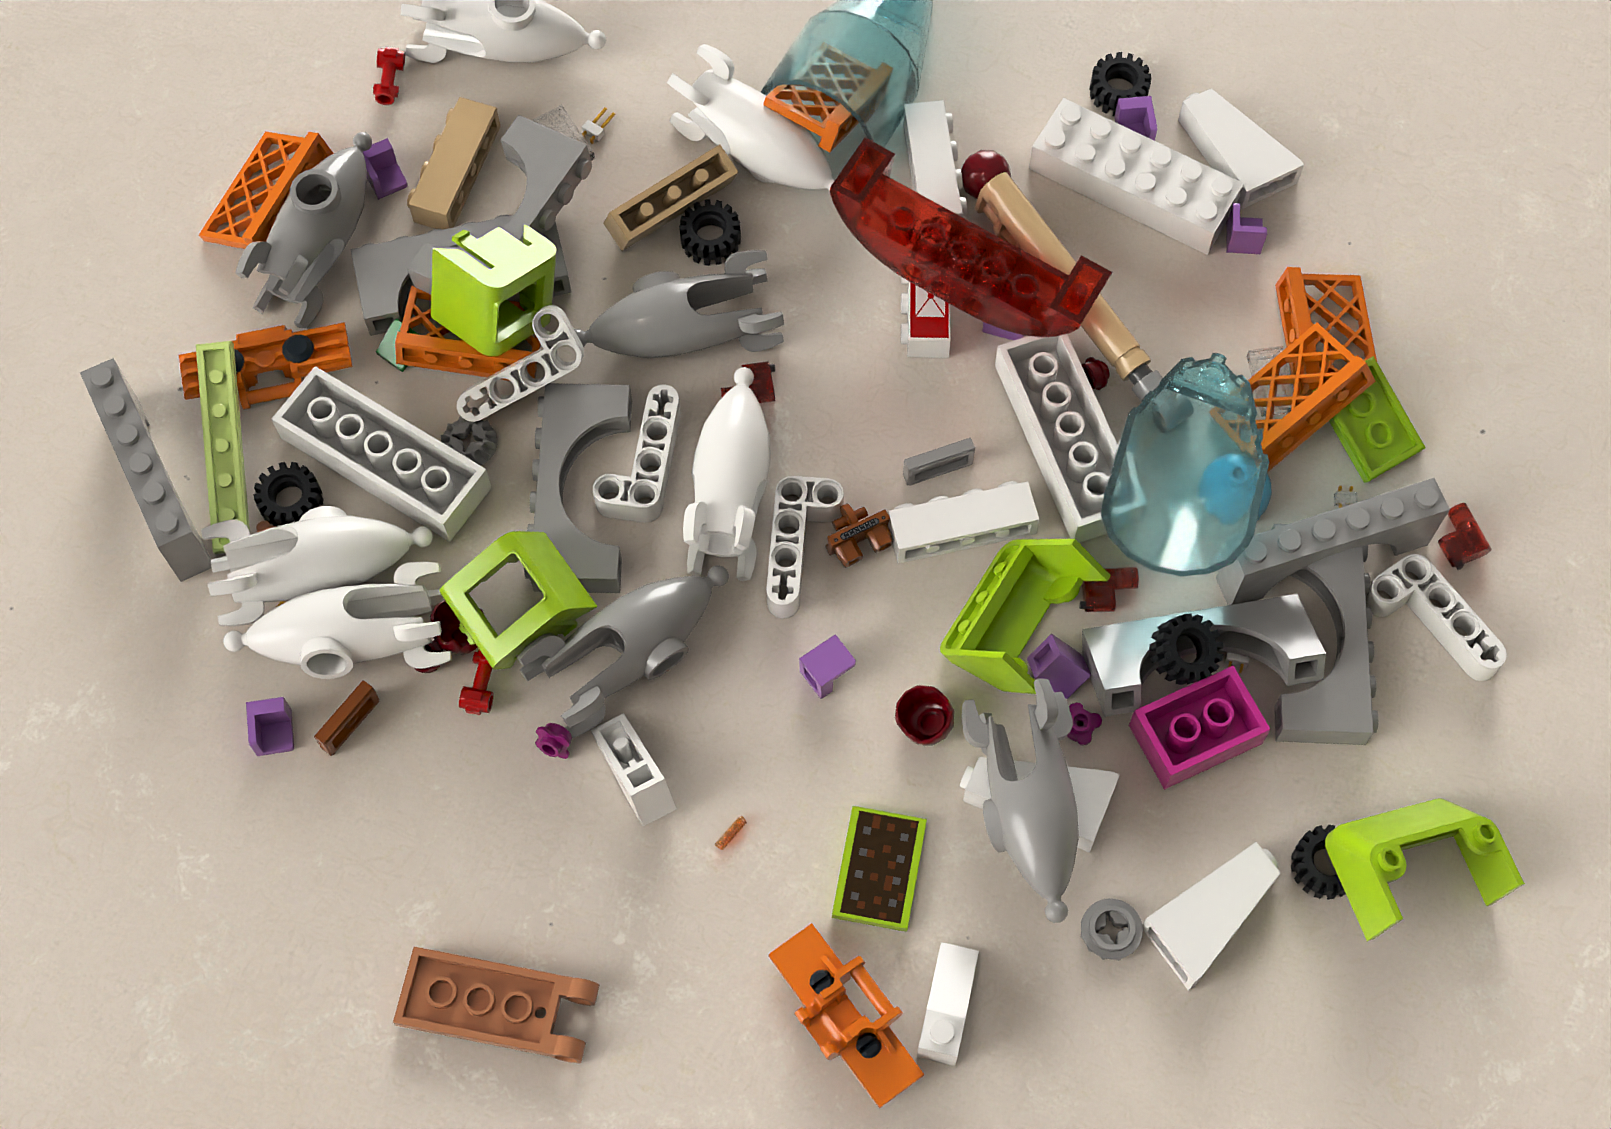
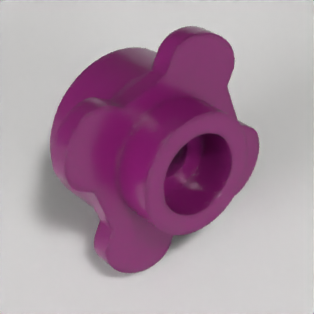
(1083, 734)
(554, 740)

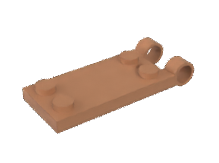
(490, 1003)

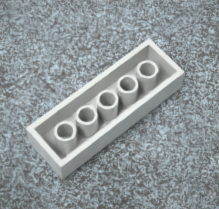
(1135, 175)
(1061, 426)
(382, 453)

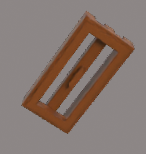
(347, 718)

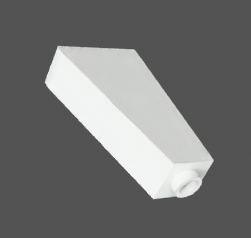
(1238, 147)
(1090, 787)
(1208, 914)

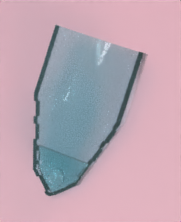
(863, 58)
(1188, 472)

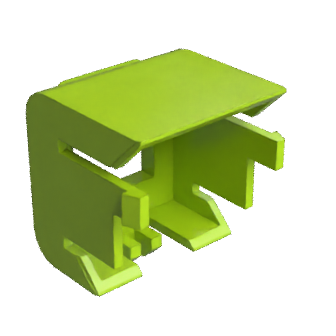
(474, 298)
(556, 613)

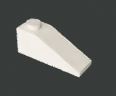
(634, 769)
(948, 1004)

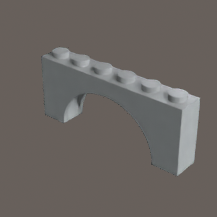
(553, 171)
(386, 282)
(570, 423)
(144, 470)
(1398, 518)
(1265, 630)
(1341, 704)

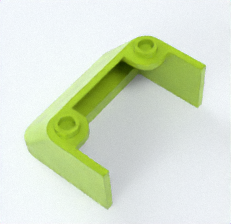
(1010, 605)
(1370, 856)

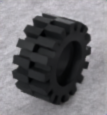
(1118, 68)
(705, 216)
(282, 479)
(1204, 643)
(1306, 870)

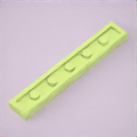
(222, 436)

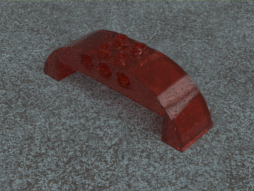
(958, 257)

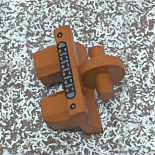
(845, 541)

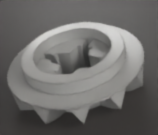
(483, 433)
(1120, 915)

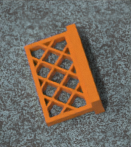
(836, 119)
(308, 154)
(1296, 318)
(450, 355)
(1309, 411)

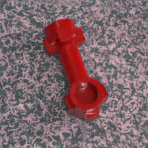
(390, 60)
(478, 699)

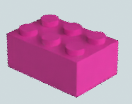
(1199, 727)

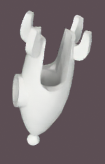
(497, 30)
(747, 130)
(728, 480)
(303, 557)
(350, 626)

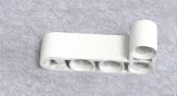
(518, 373)
(648, 453)
(792, 546)
(1439, 620)

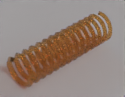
(726, 835)

